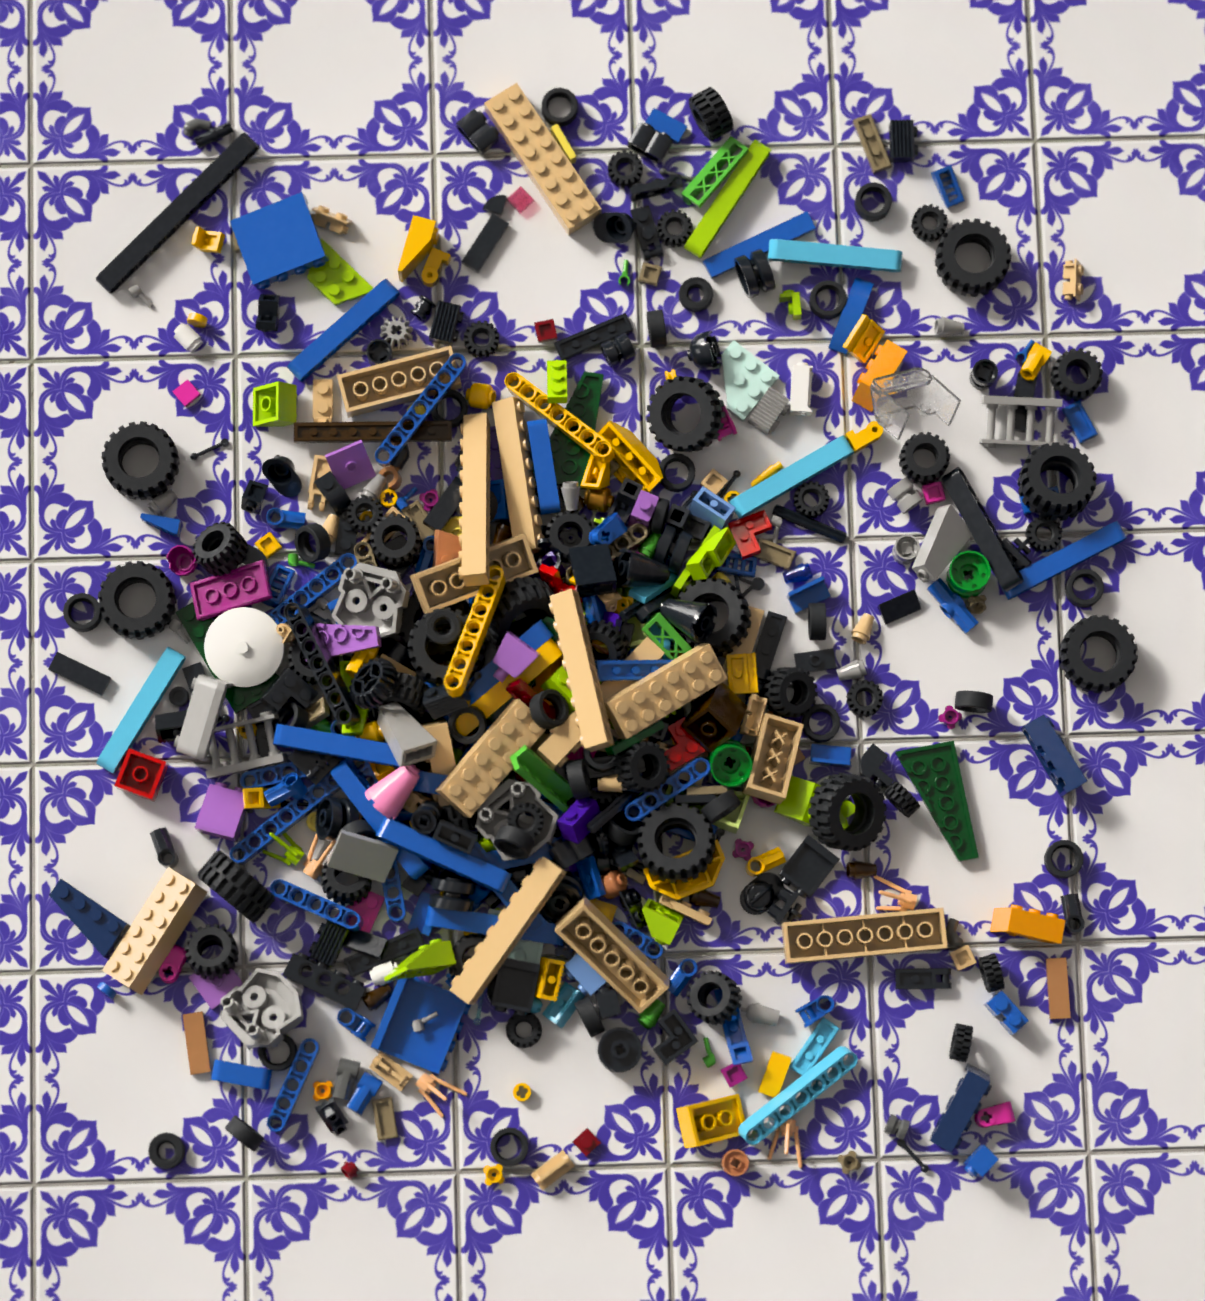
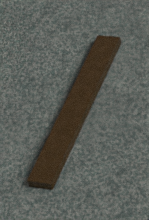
(368, 432)

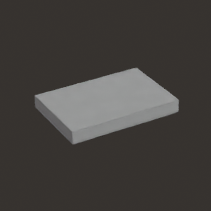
(362, 856)

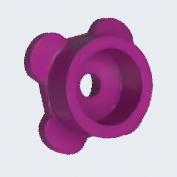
(424, 497)
(949, 711)
(748, 846)

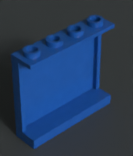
(279, 241)
(413, 1001)

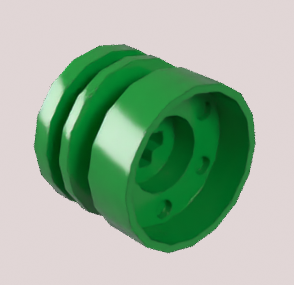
(968, 563)
(733, 773)

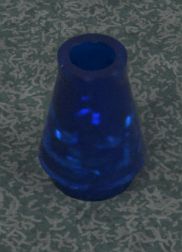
(798, 574)

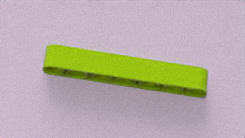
(727, 199)

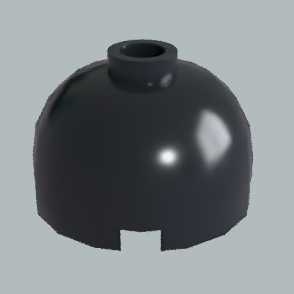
(704, 351)

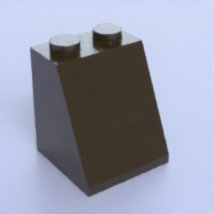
(715, 717)

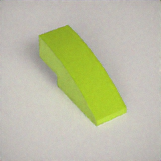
(711, 554)

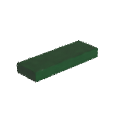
(623, 744)

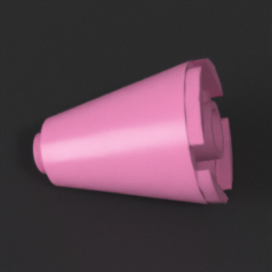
(393, 790)

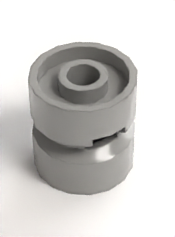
(905, 495)
(905, 549)

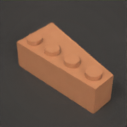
(445, 547)

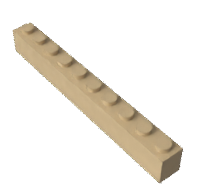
(475, 500)

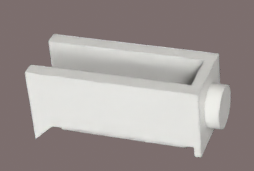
(801, 390)

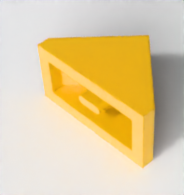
(596, 474)

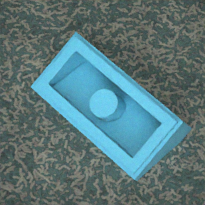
(564, 1007)

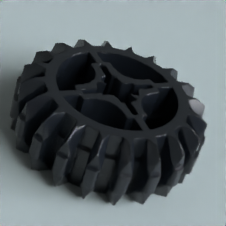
(373, 683)

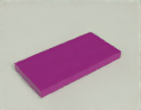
(232, 590)

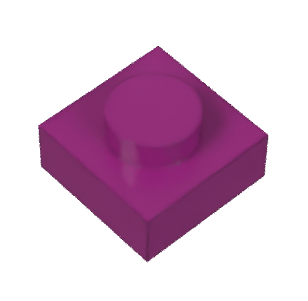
(733, 1074)

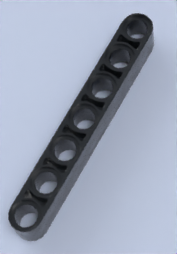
(982, 529)
(314, 659)

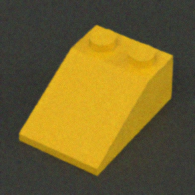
(419, 242)
(710, 1120)

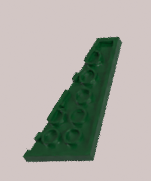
(568, 457)
(237, 697)

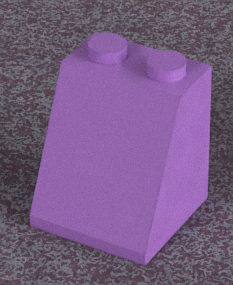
(222, 812)

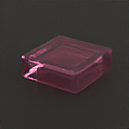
(520, 200)

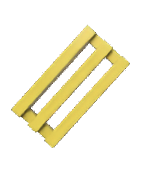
(563, 143)

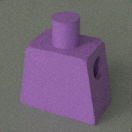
(643, 509)
(513, 657)

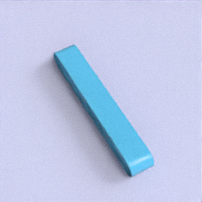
(835, 255)
(792, 476)
(141, 710)
(787, 1096)

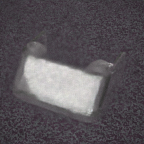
(907, 390)

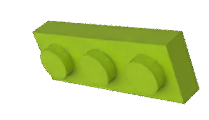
(557, 381)

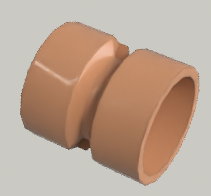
(735, 1162)

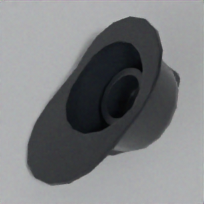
(614, 227)
(282, 475)
(761, 893)

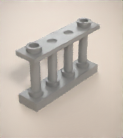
(1012, 404)
(236, 765)

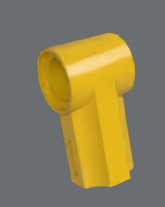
(1036, 359)
(360, 658)
(766, 861)

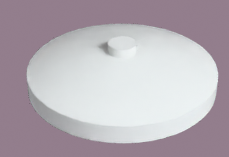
(244, 647)

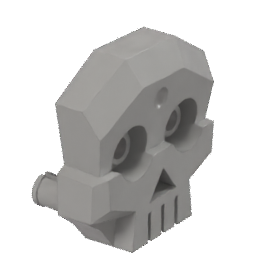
(368, 612)
(491, 818)
(274, 998)

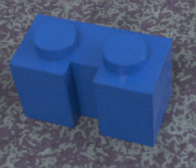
(1012, 1017)
(979, 1161)

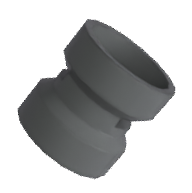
(896, 1127)

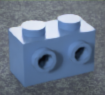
(712, 508)
(584, 974)

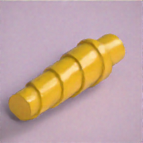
(771, 470)

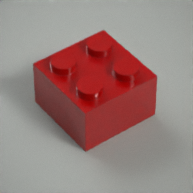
(141, 775)

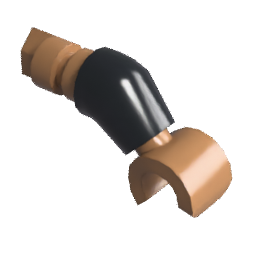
(398, 464)

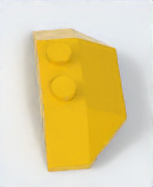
(633, 457)
(682, 890)

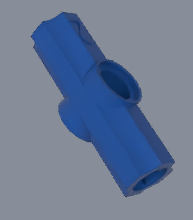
(952, 605)

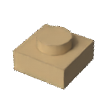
(714, 481)
(962, 957)

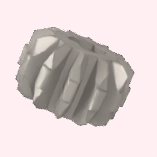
(395, 338)

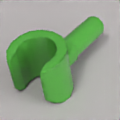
(625, 272)
(293, 560)
(709, 1060)

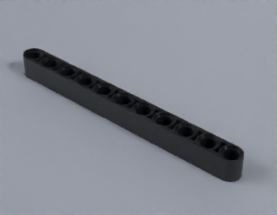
(177, 213)

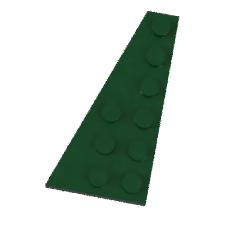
(939, 783)

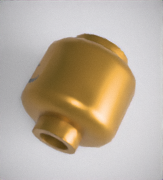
(598, 499)

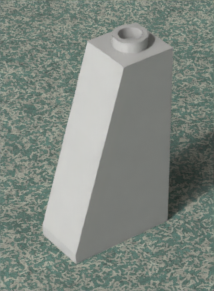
(941, 544)
(404, 735)

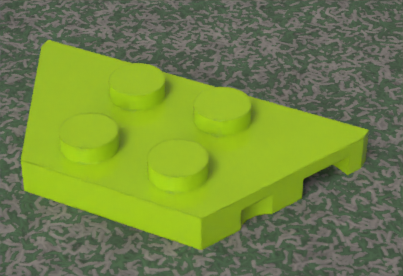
(337, 279)

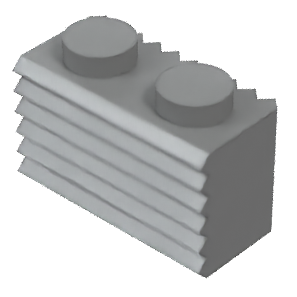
(768, 411)

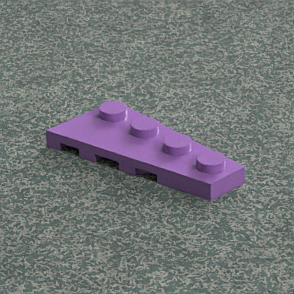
(348, 638)

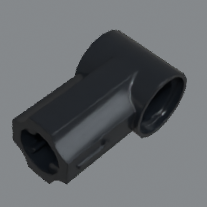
(164, 846)
(1072, 911)

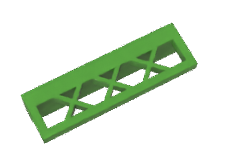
(713, 168)
(670, 633)
(542, 777)

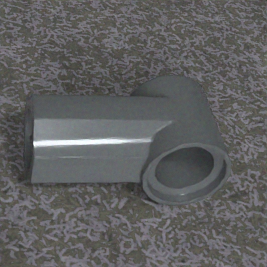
(346, 1075)

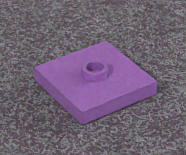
(350, 464)
(215, 989)

